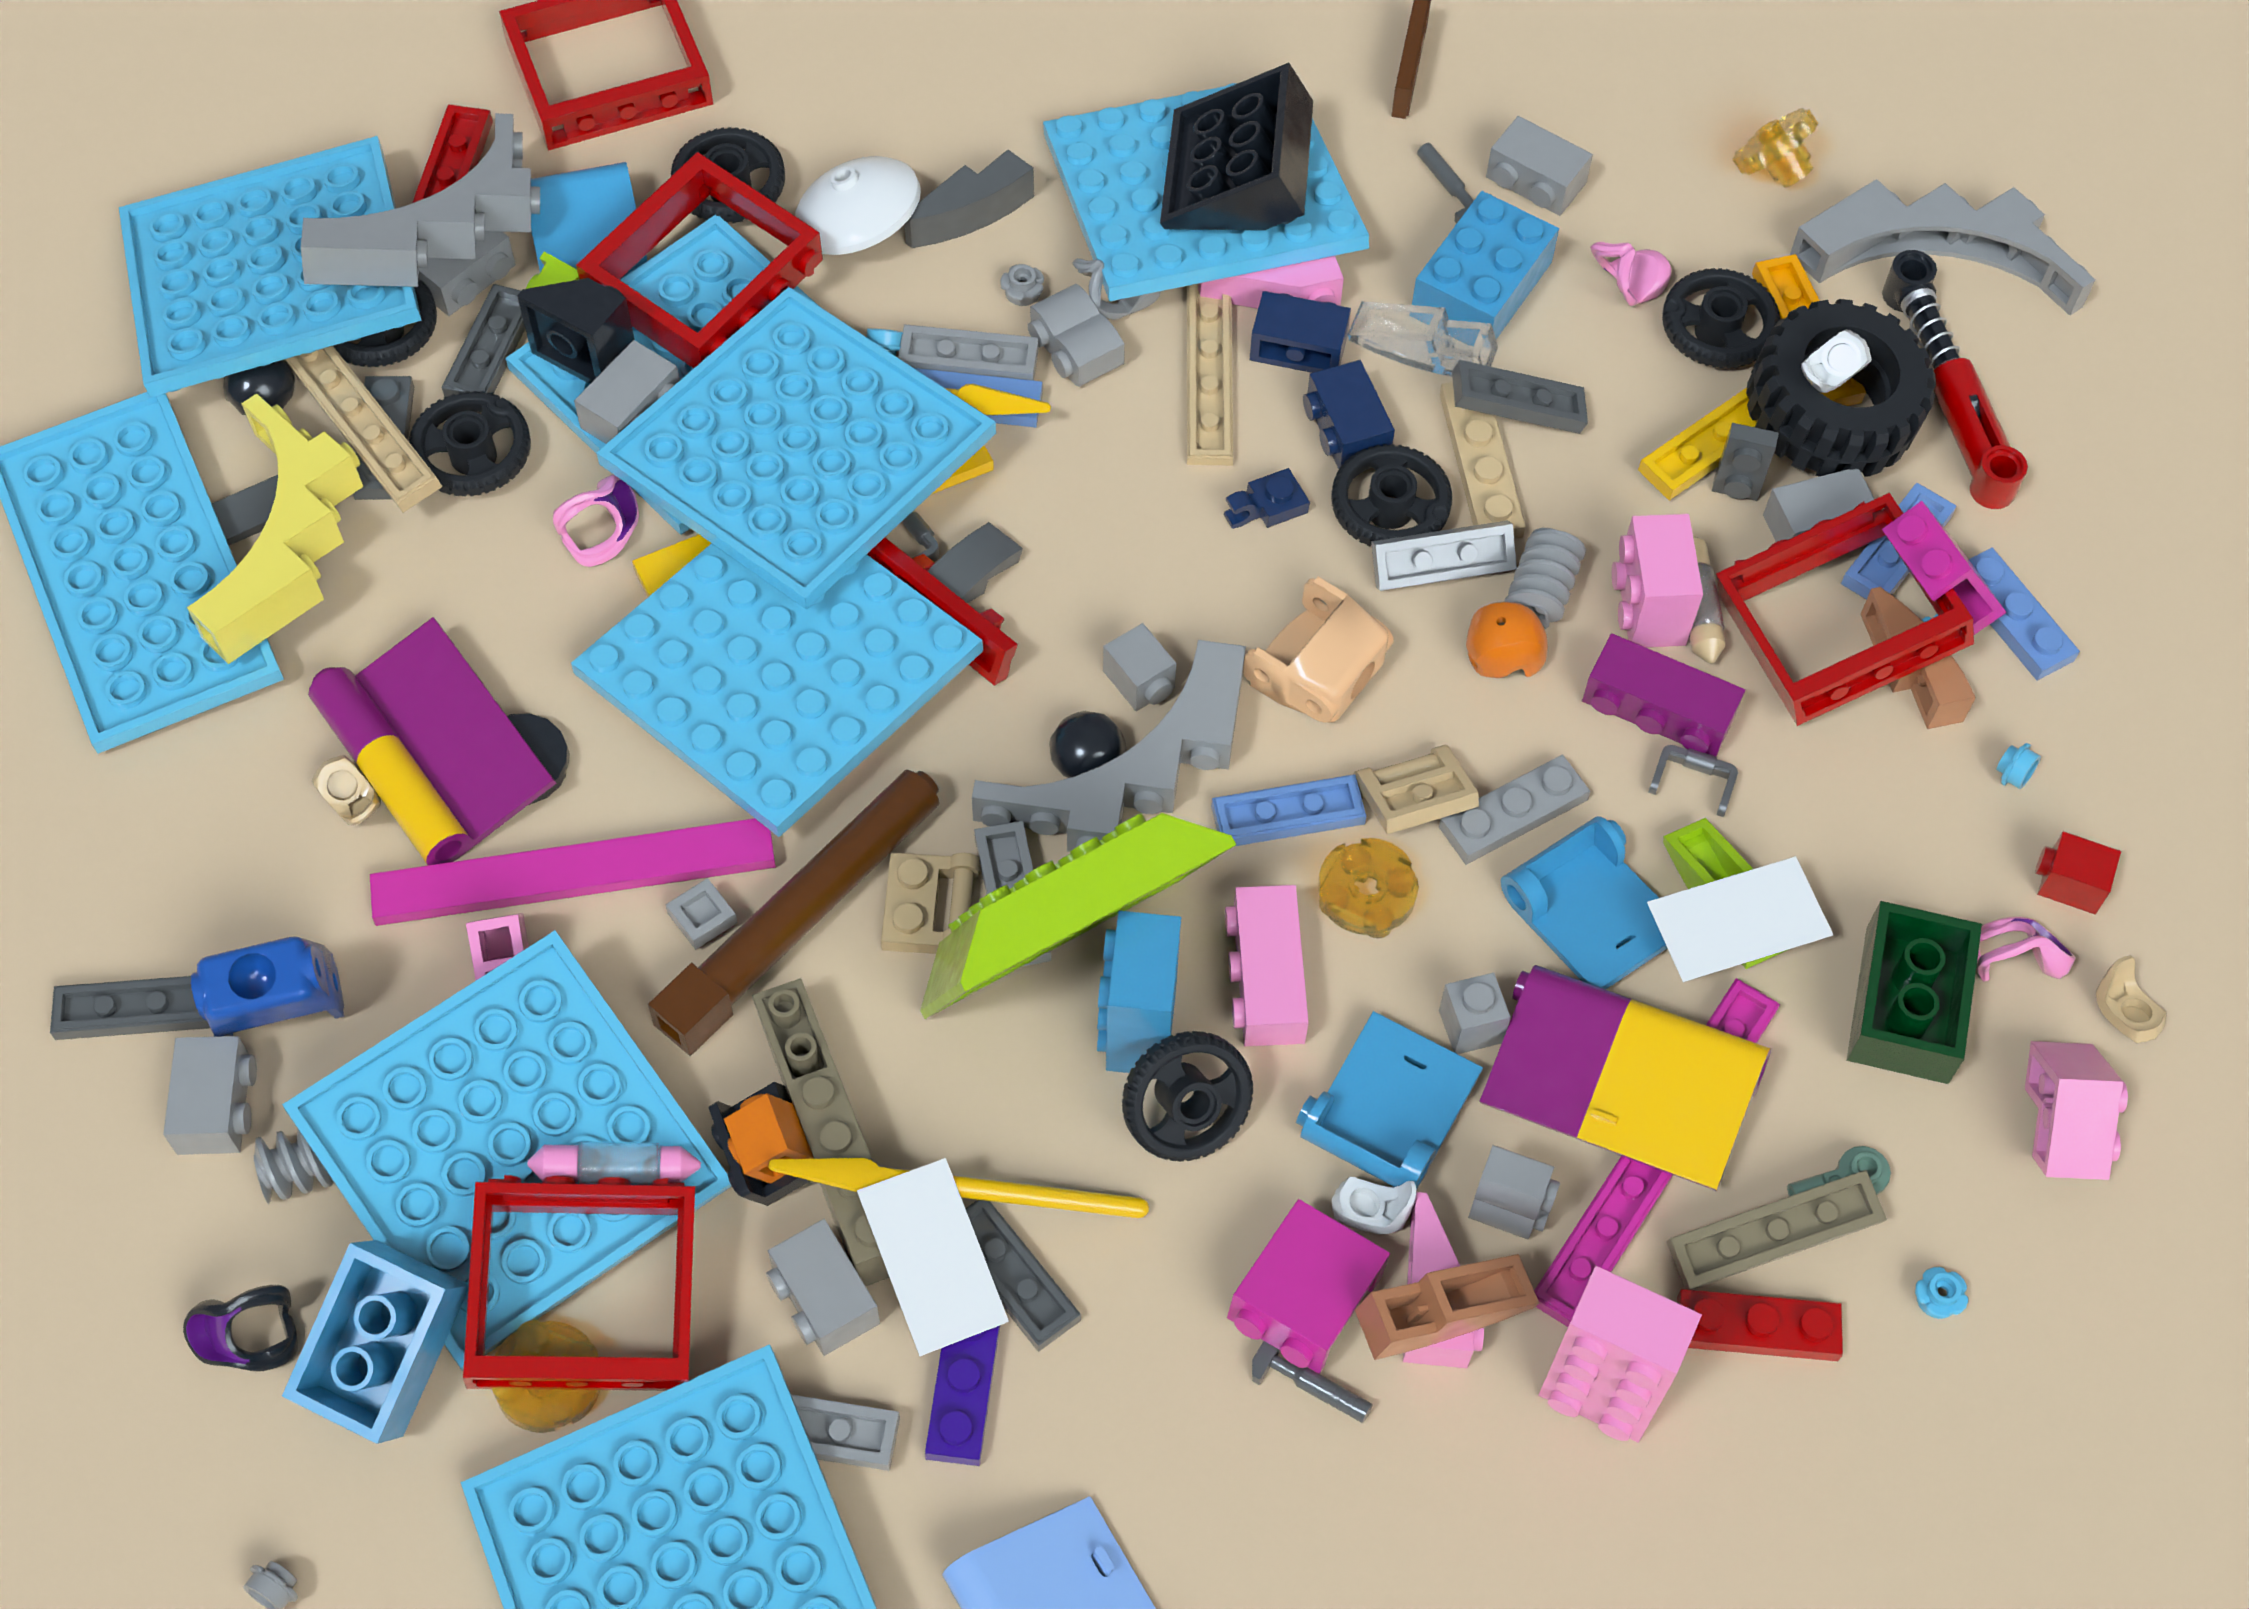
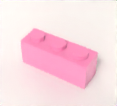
(1267, 966)

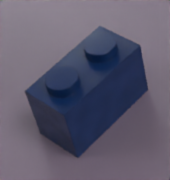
(1299, 333)
(1347, 411)

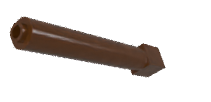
(703, 996)

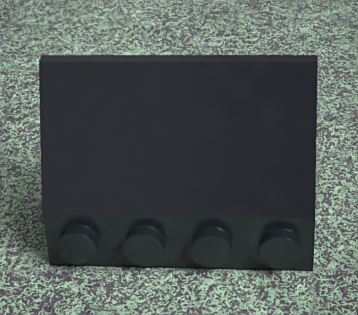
(1240, 156)

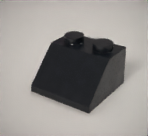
(576, 325)

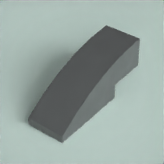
(971, 201)

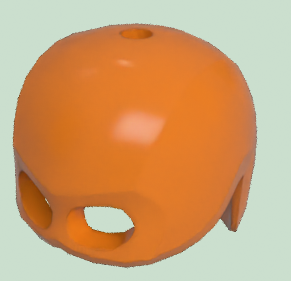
(1505, 648)

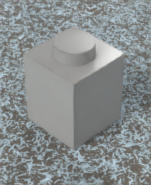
(1139, 667)
(1474, 1013)

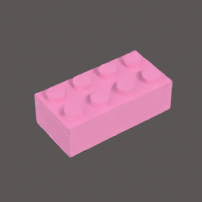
(1619, 1355)

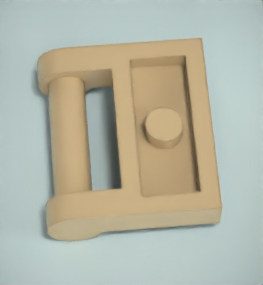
(1418, 790)
(914, 896)

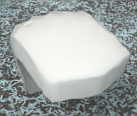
(1836, 361)
(1373, 1206)

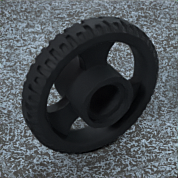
(727, 150)
(1718, 318)
(389, 345)
(470, 441)
(1392, 480)
(1173, 1083)

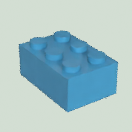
(1487, 263)
(1137, 986)
(375, 1341)

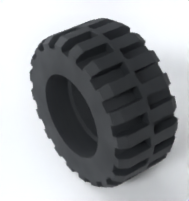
(1826, 433)

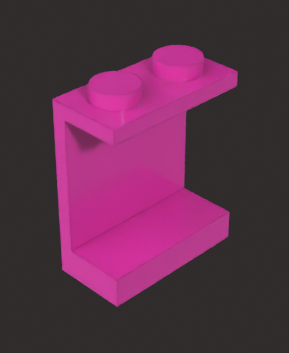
(1942, 564)
(1306, 1286)

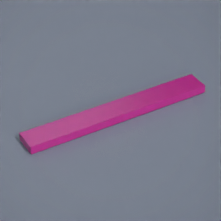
(570, 871)
(1633, 1186)

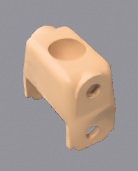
(1321, 655)

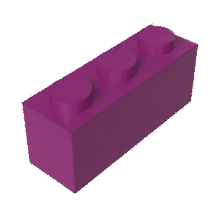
(1662, 695)

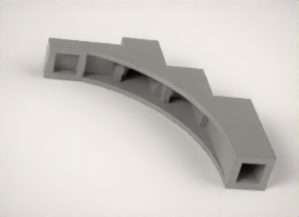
(1942, 223)
(395, 243)
(1145, 776)

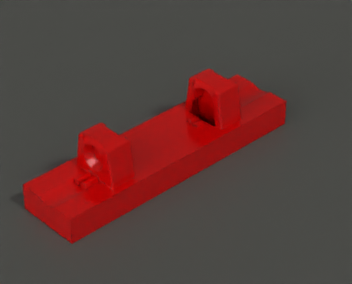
(997, 646)

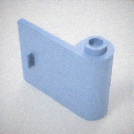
(1050, 1567)

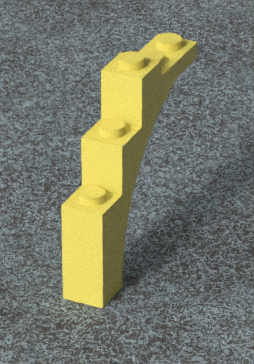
(279, 572)

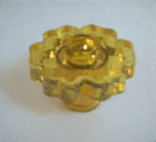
(1780, 148)

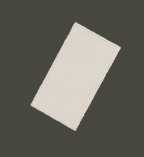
(1739, 919)
(932, 1256)

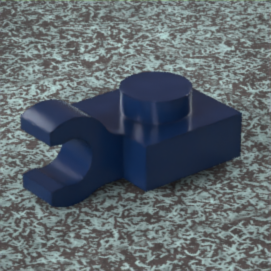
(1271, 498)

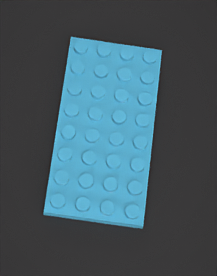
(116, 555)

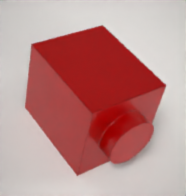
(2077, 872)

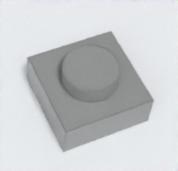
(701, 913)

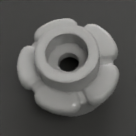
(1022, 292)
(271, 1586)

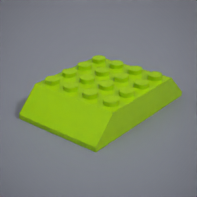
(1066, 901)

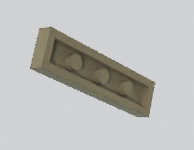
(1776, 1230)

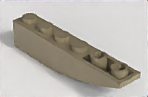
(822, 1111)

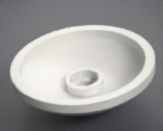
(860, 203)

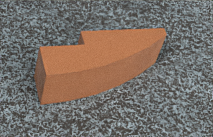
(1938, 688)
(1445, 1305)

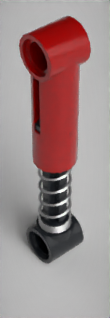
(1992, 462)

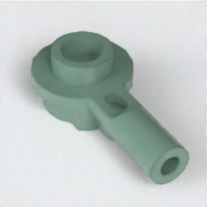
(1852, 1162)

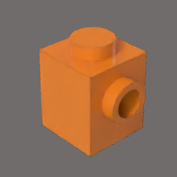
(765, 1131)

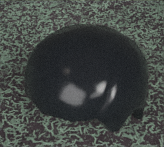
(271, 382)
(1085, 743)

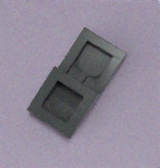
(975, 561)

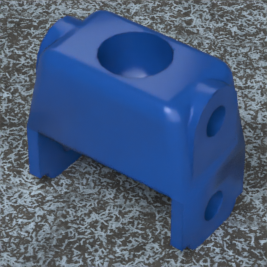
(266, 985)

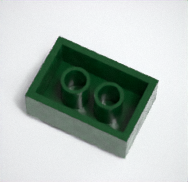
(1914, 992)

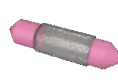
(596, 1160)

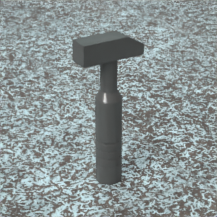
(1446, 176)
(1310, 1382)

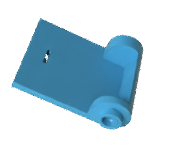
(581, 211)
(1588, 904)
(1390, 1103)

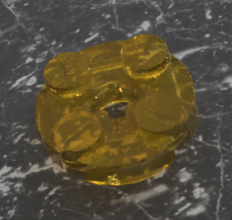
(1363, 913)
(545, 1409)

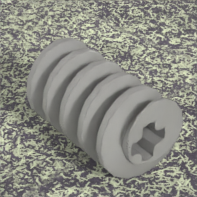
(1547, 573)
(286, 1164)

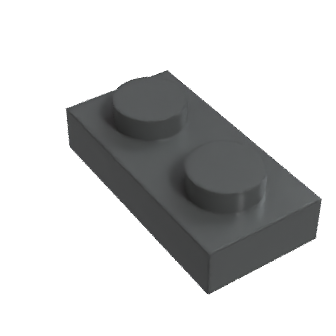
(1744, 462)

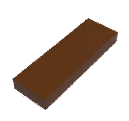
(1410, 58)

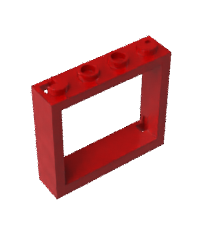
(611, 108)
(660, 215)
(1860, 672)
(563, 1195)

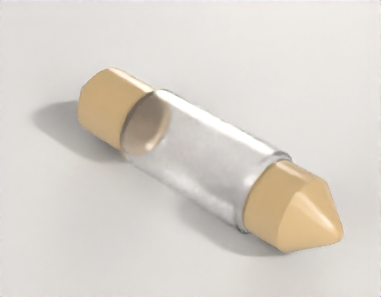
(1708, 627)

